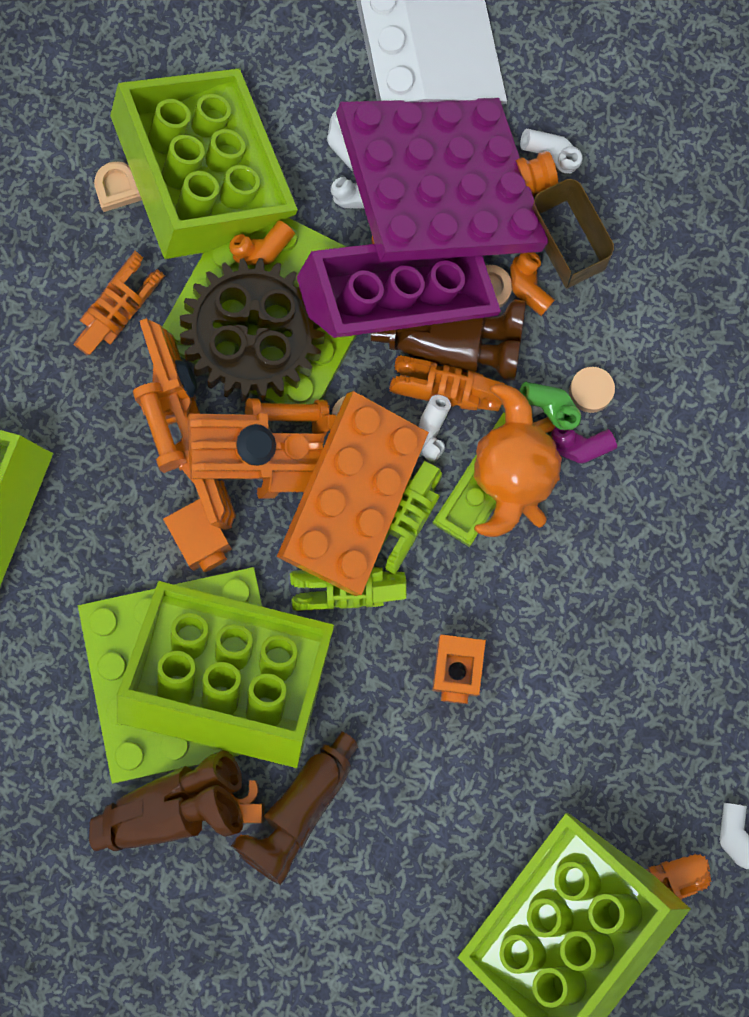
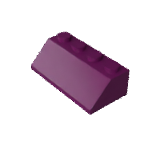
(357, 294)

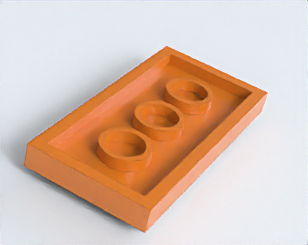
(353, 494)

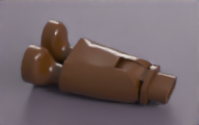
(461, 344)
(173, 807)
(298, 810)

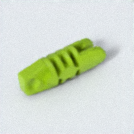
(412, 513)
(379, 589)

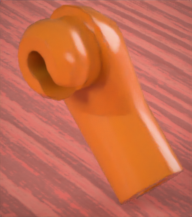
(266, 248)
(525, 285)

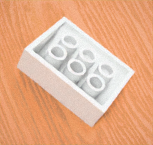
(431, 50)

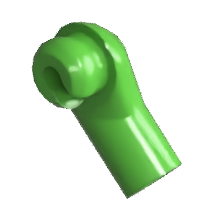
(554, 403)

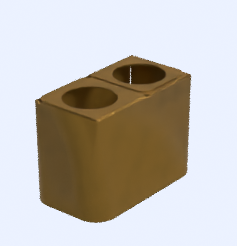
(574, 194)

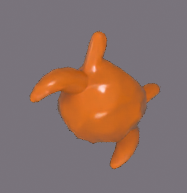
(516, 465)

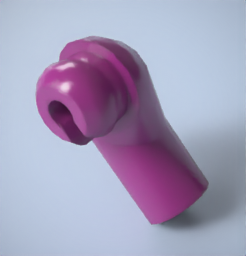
(583, 449)

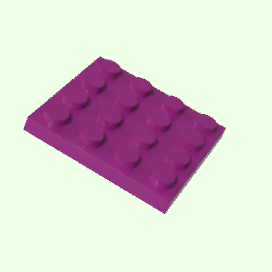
(439, 179)

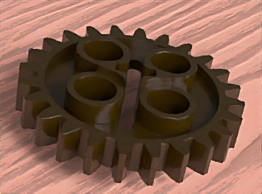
(248, 367)

